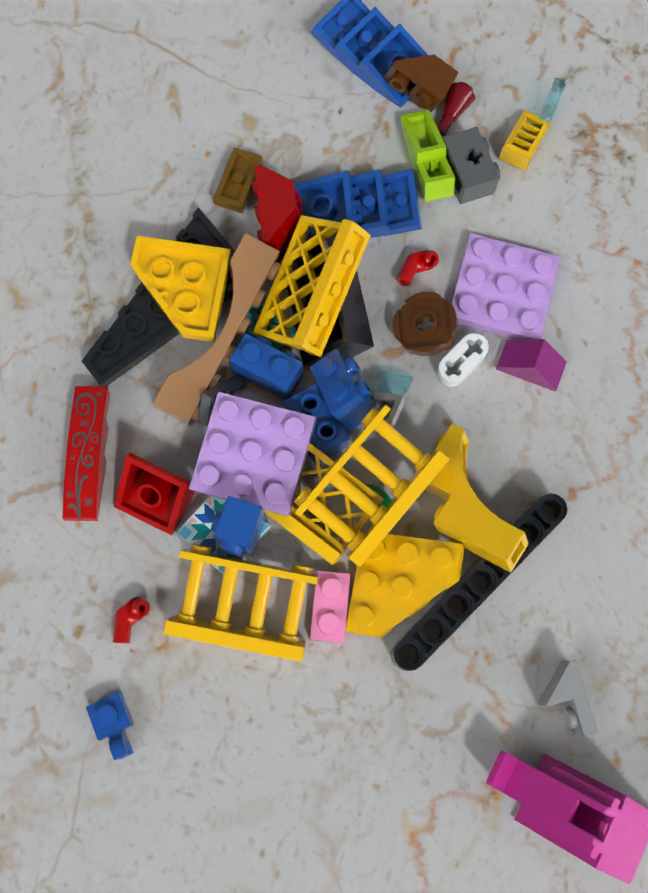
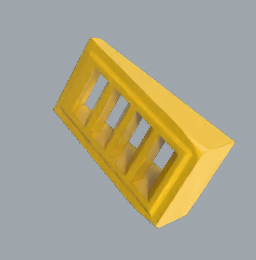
(516, 155)

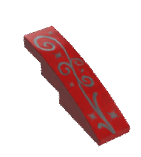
(85, 454)

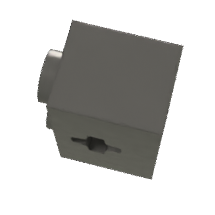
(471, 164)

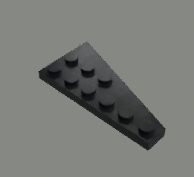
(142, 323)

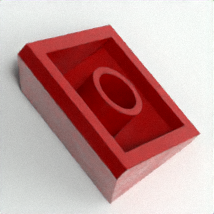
(152, 494)

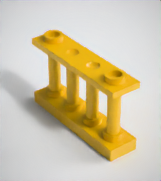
(382, 517)
(219, 630)

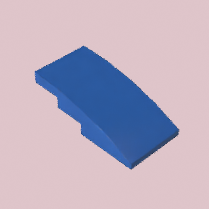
(366, 44)
(372, 200)

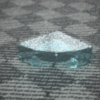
(552, 99)
(394, 383)

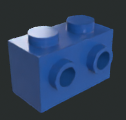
(267, 366)
(343, 388)
(329, 433)
(238, 527)

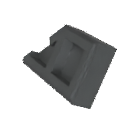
(208, 397)

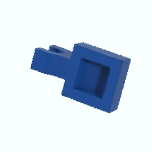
(110, 720)

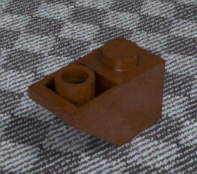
(422, 79)

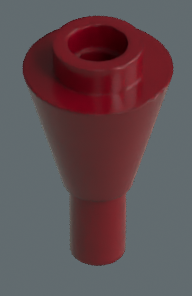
(458, 99)

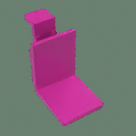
(575, 813)

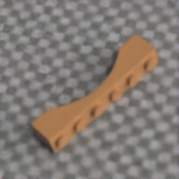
(249, 270)

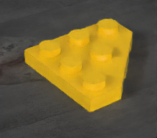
(184, 282)
(400, 581)

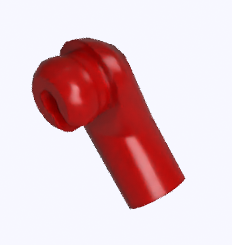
(416, 263)
(127, 616)

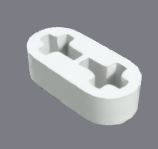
(468, 364)

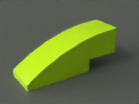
(428, 156)

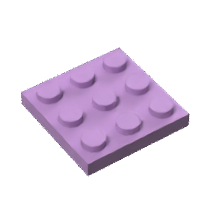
(504, 288)
(253, 453)

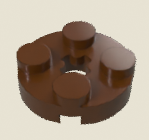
(431, 341)

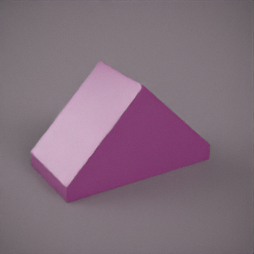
(532, 361)

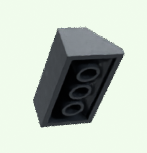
(352, 329)

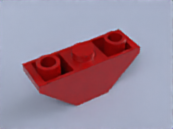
(277, 208)

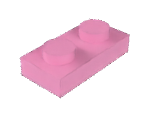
(330, 607)

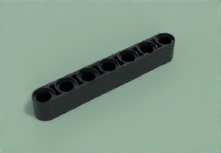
(471, 597)

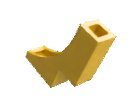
(464, 516)

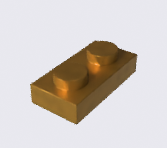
(236, 180)

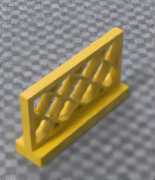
(328, 289)
(312, 533)

